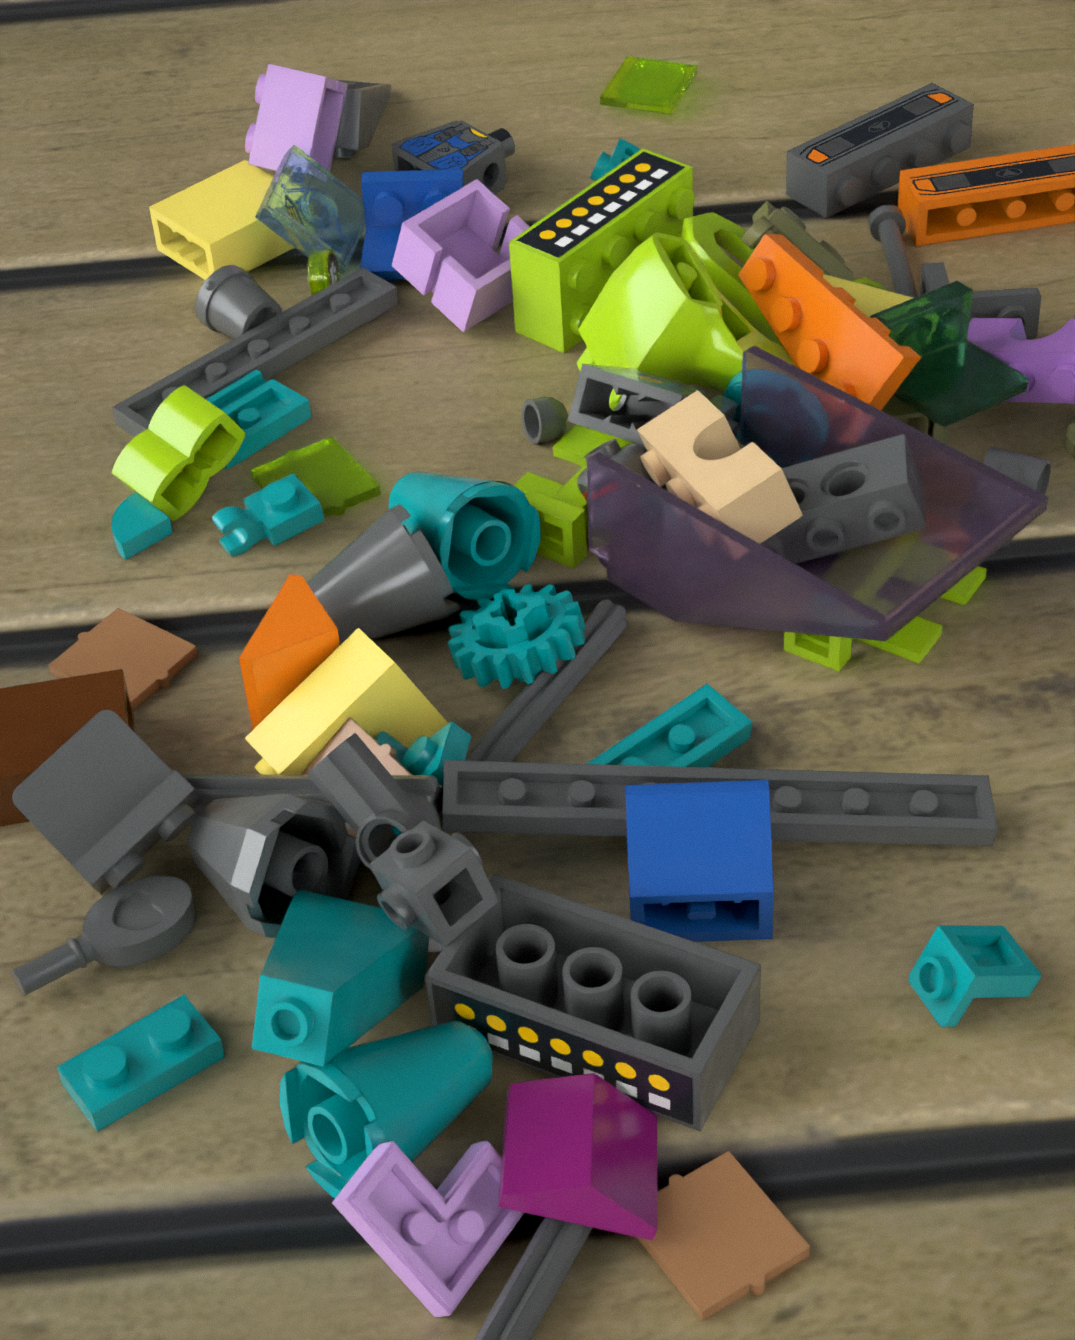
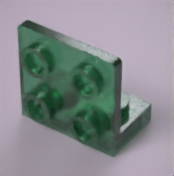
(953, 373)

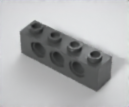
(852, 500)

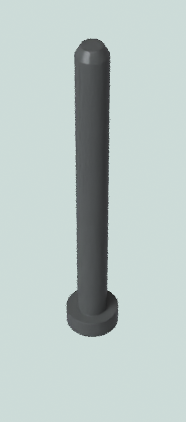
(887, 226)

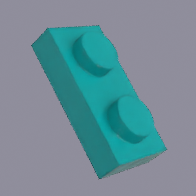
(140, 1062)

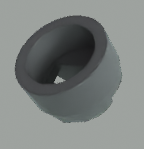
(543, 419)

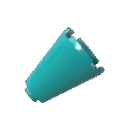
(474, 526)
(382, 1093)

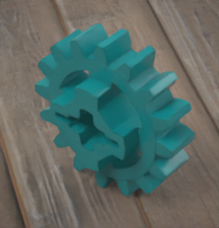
(516, 635)

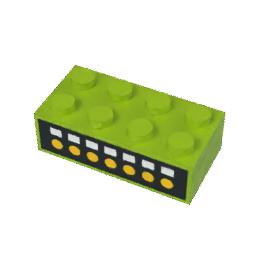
(576, 248)

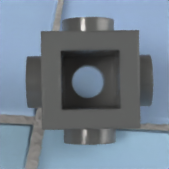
(433, 883)

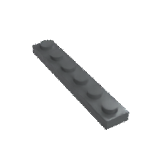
(271, 345)

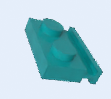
(261, 411)

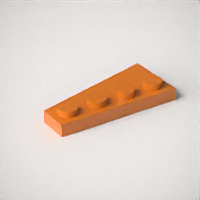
(822, 324)

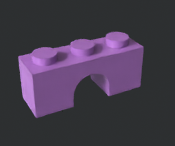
(1044, 361)

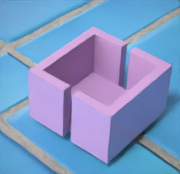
(295, 111)
(455, 255)

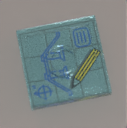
(312, 208)

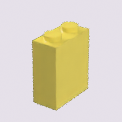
(217, 223)

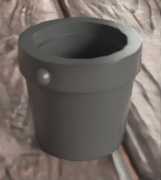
(233, 302)

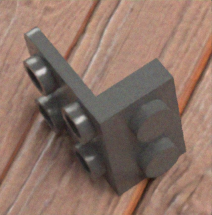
(106, 801)

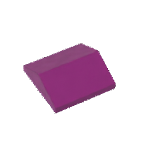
(580, 1155)

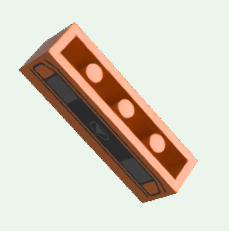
(988, 195)

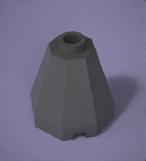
(269, 849)

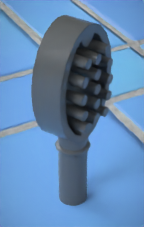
(119, 931)

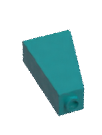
(333, 977)

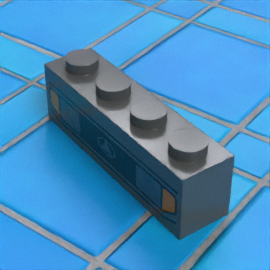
(872, 149)

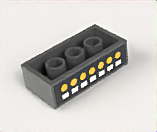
(600, 997)

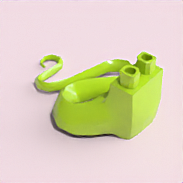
(681, 309)

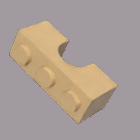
(703, 465)

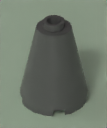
(384, 581)

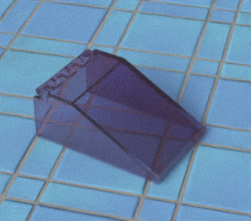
(717, 576)

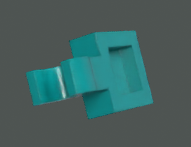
(273, 512)

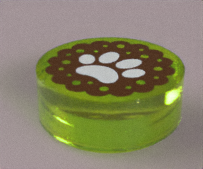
(322, 269)

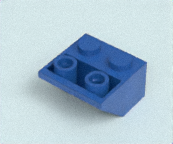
(701, 859)

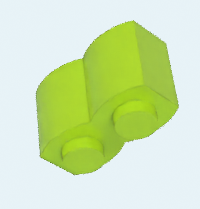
(178, 452)

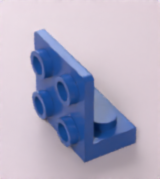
(390, 201)

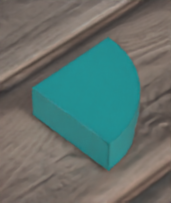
(138, 526)

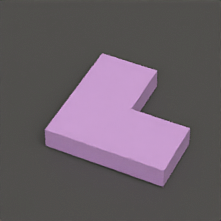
(425, 1234)

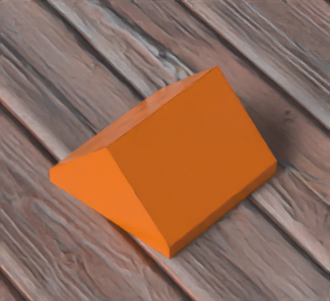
(285, 647)

